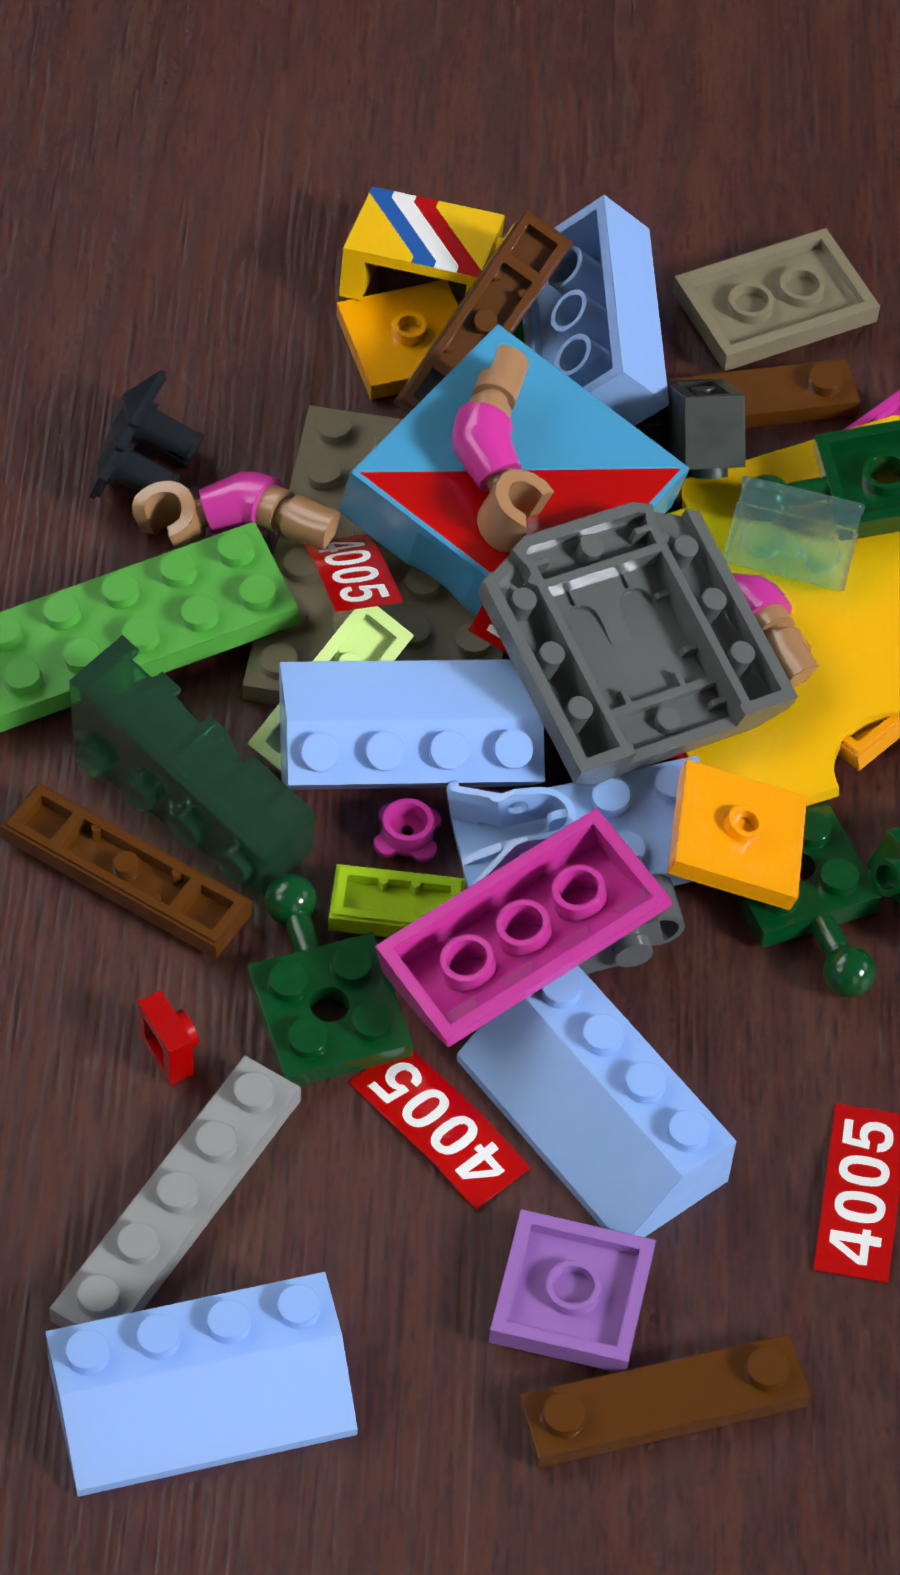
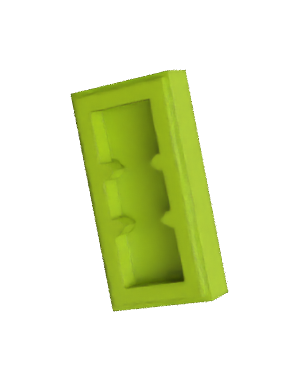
(384, 899)

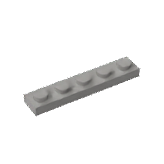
(180, 1197)

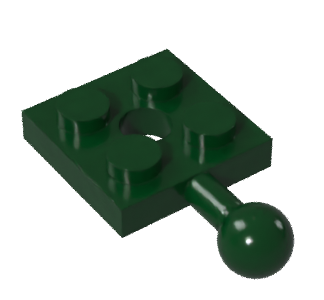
(847, 466)
(832, 895)
(342, 971)

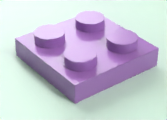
(572, 1291)

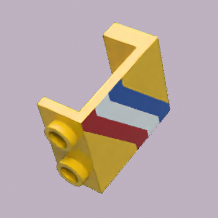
(417, 238)

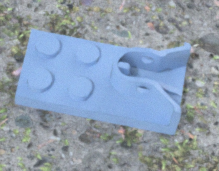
(501, 826)

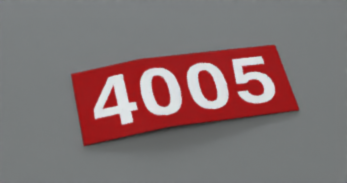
(354, 573)
(442, 1126)
(860, 1194)

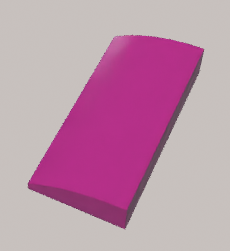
(521, 928)

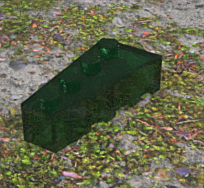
(185, 770)

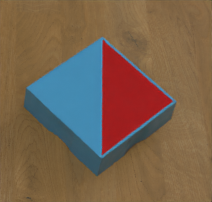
(426, 505)

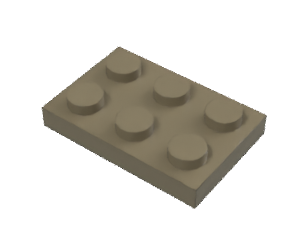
(775, 299)

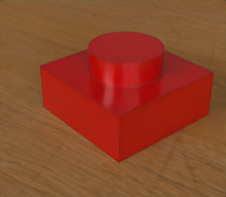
(167, 1036)

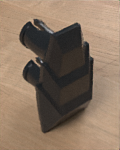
(137, 421)

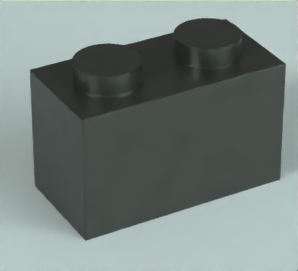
(705, 426)

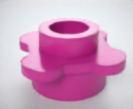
(412, 816)

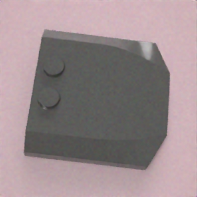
(633, 639)

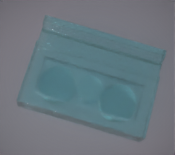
(793, 533)

